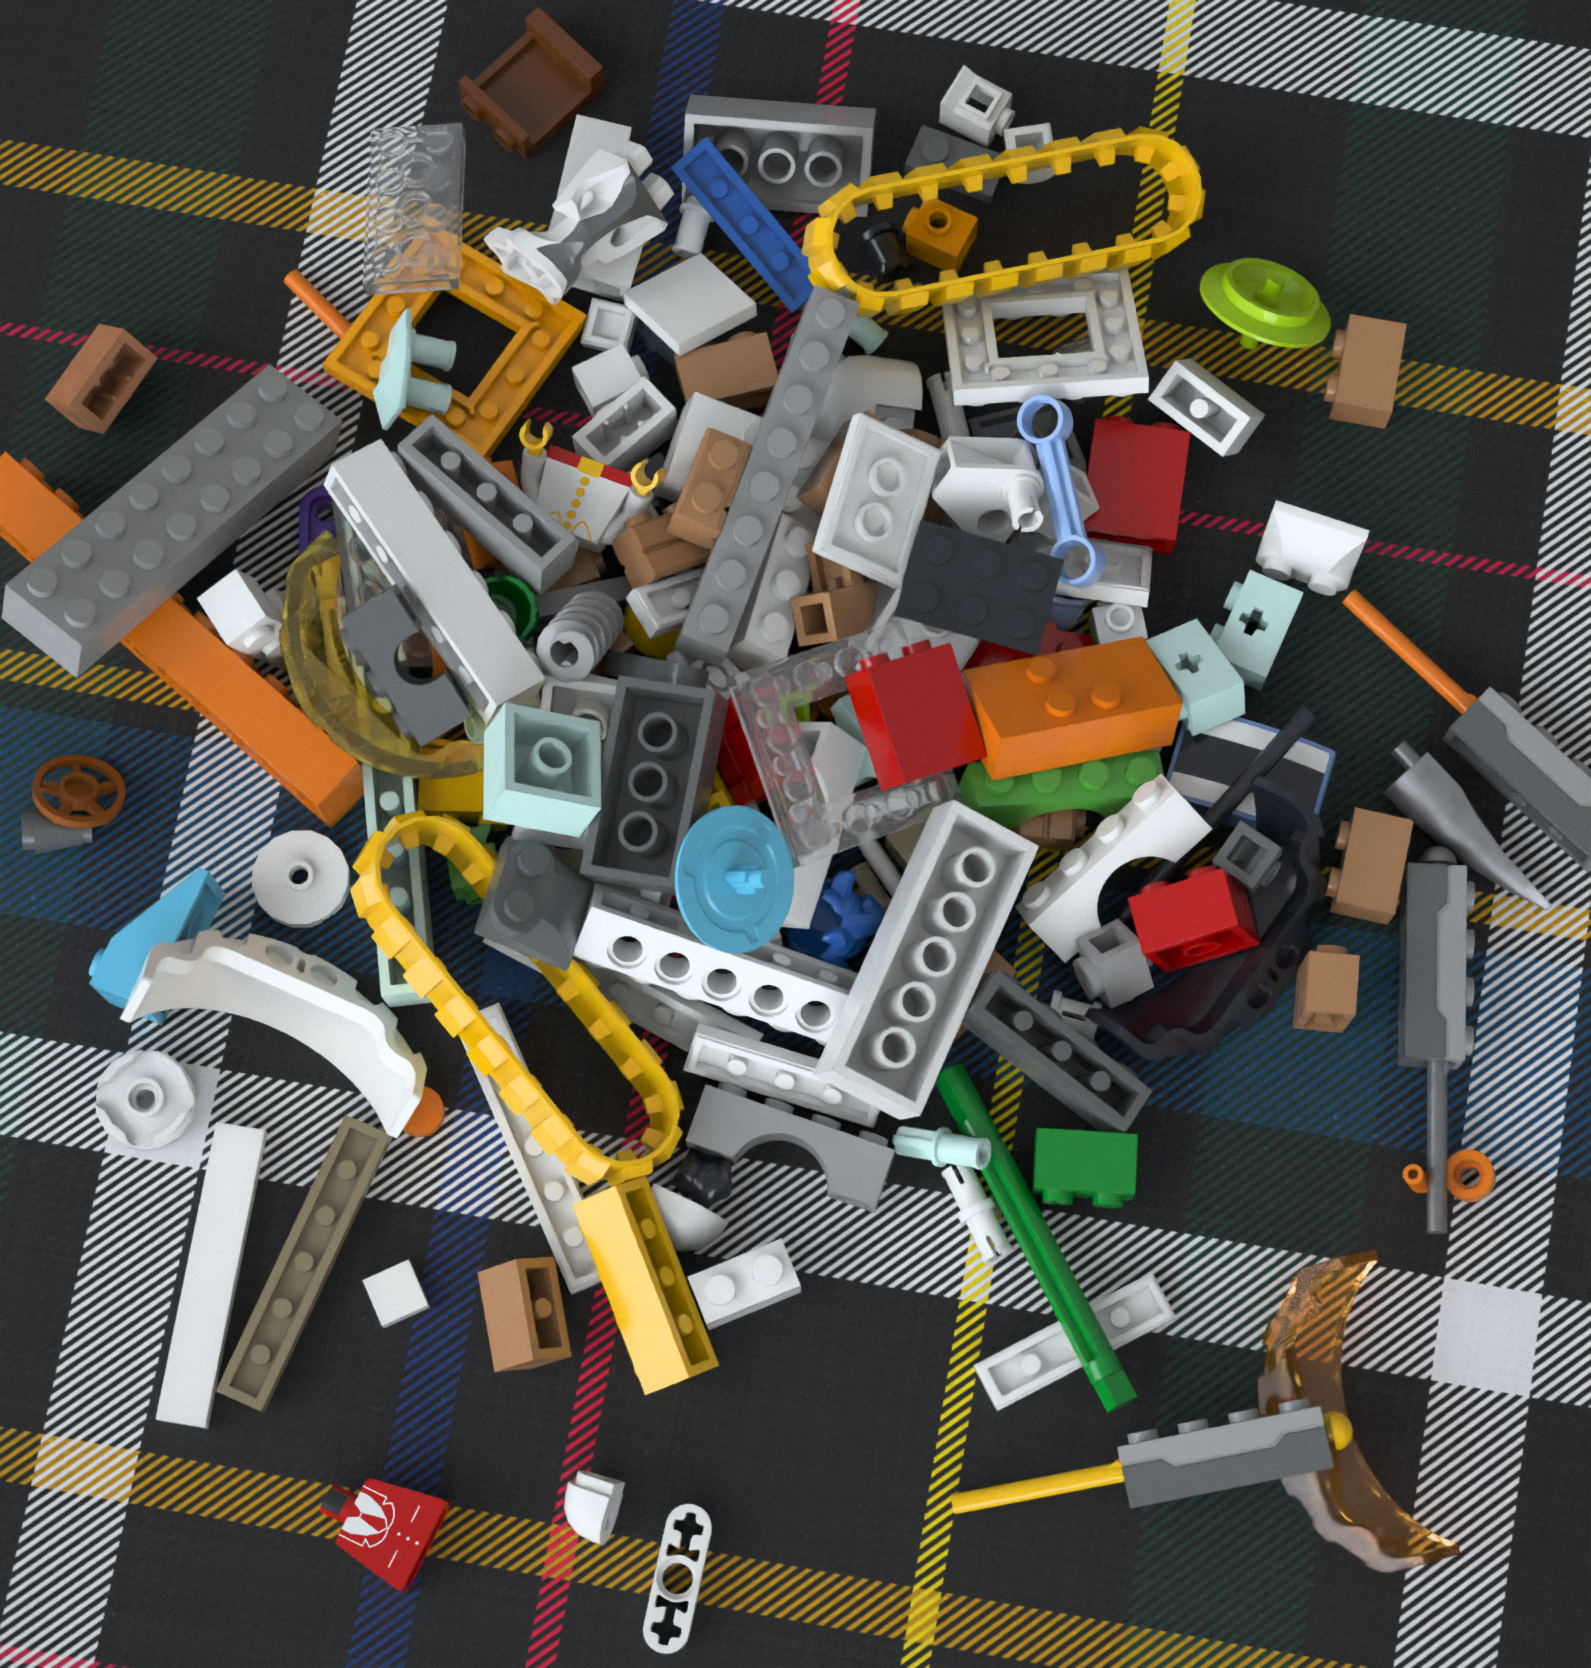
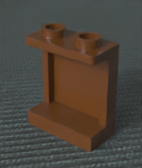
(533, 86)

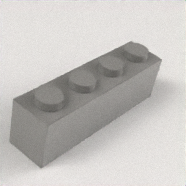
(487, 505)

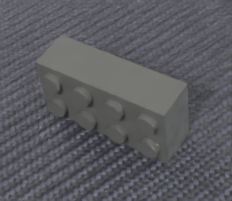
(653, 781)

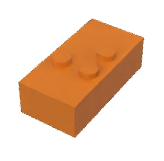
(1071, 707)

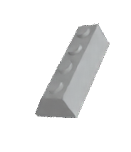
(786, 150)

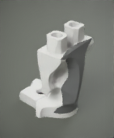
(610, 200)

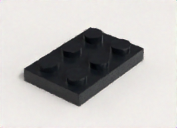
(979, 587)

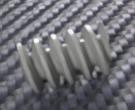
(580, 635)

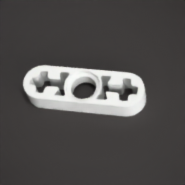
(674, 1538)

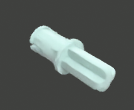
(942, 1147)

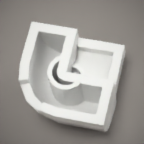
(871, 383)

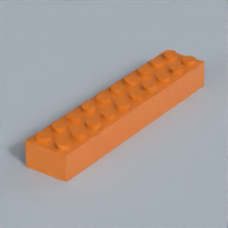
(199, 664)

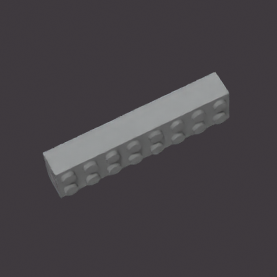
(170, 521)

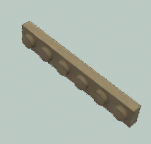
(304, 1264)

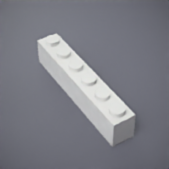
(434, 578)

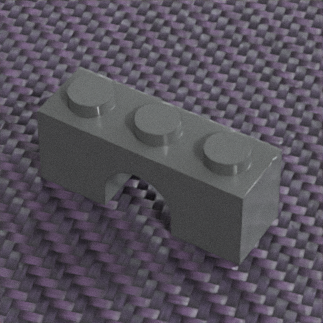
(423, 705)

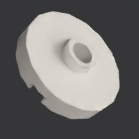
(318, 896)
(127, 1081)

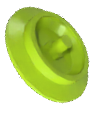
(1265, 303)

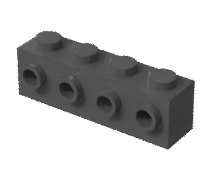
(1054, 1053)

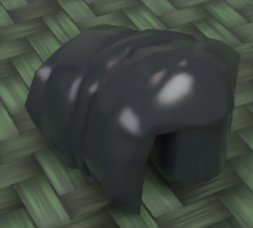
(703, 1178)

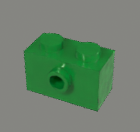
(1084, 1166)

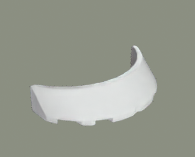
(295, 995)

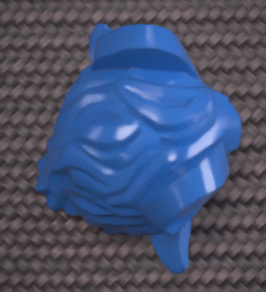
(838, 923)

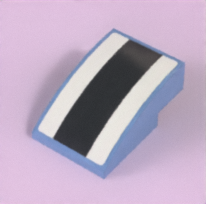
(1214, 759)

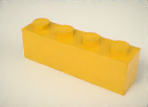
(645, 1284)

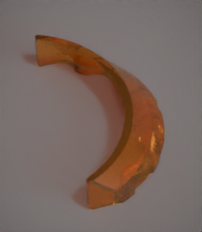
(1306, 1363)

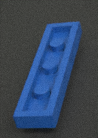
(746, 222)

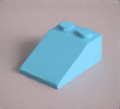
(171, 919)

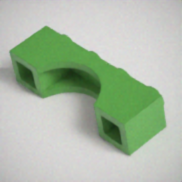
(1093, 785)

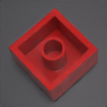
(1193, 919)

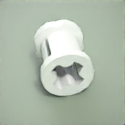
(1075, 1009)

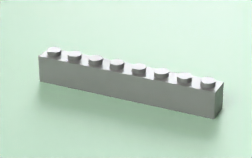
(767, 477)

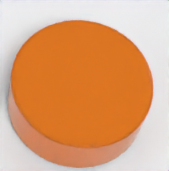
(427, 1116)

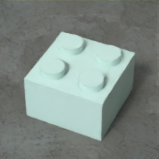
(542, 770)

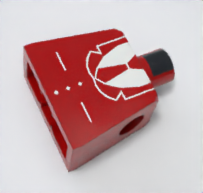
(386, 1527)

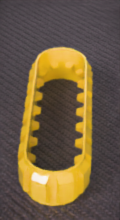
(1146, 145)
(488, 1049)

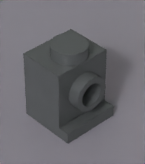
(1249, 857)

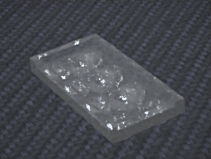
(414, 209)

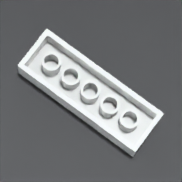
(926, 960)

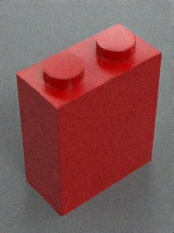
(1137, 482)
(914, 713)

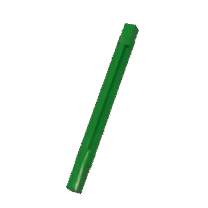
(1038, 1242)

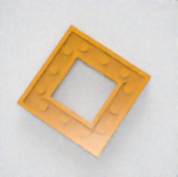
(485, 417)

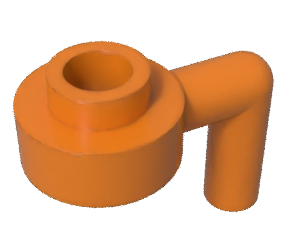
(1456, 1167)

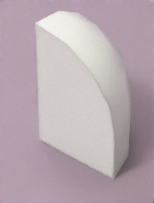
(687, 1222)

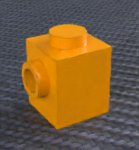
(939, 234)

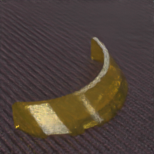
(332, 690)

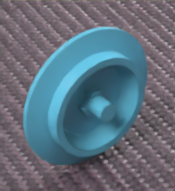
(734, 879)

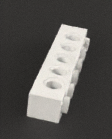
(664, 931)

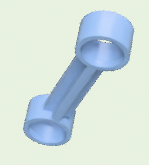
(1061, 488)

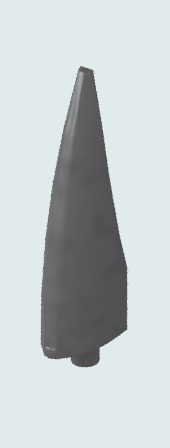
(1447, 817)

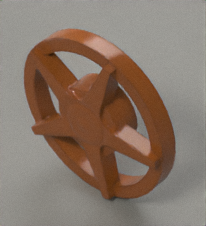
(78, 792)

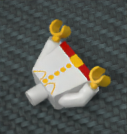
(583, 493)

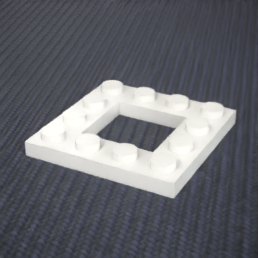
(1112, 368)

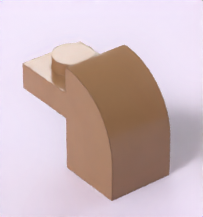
(837, 607)

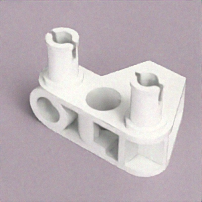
(989, 486)

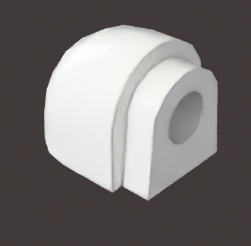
(593, 1505)

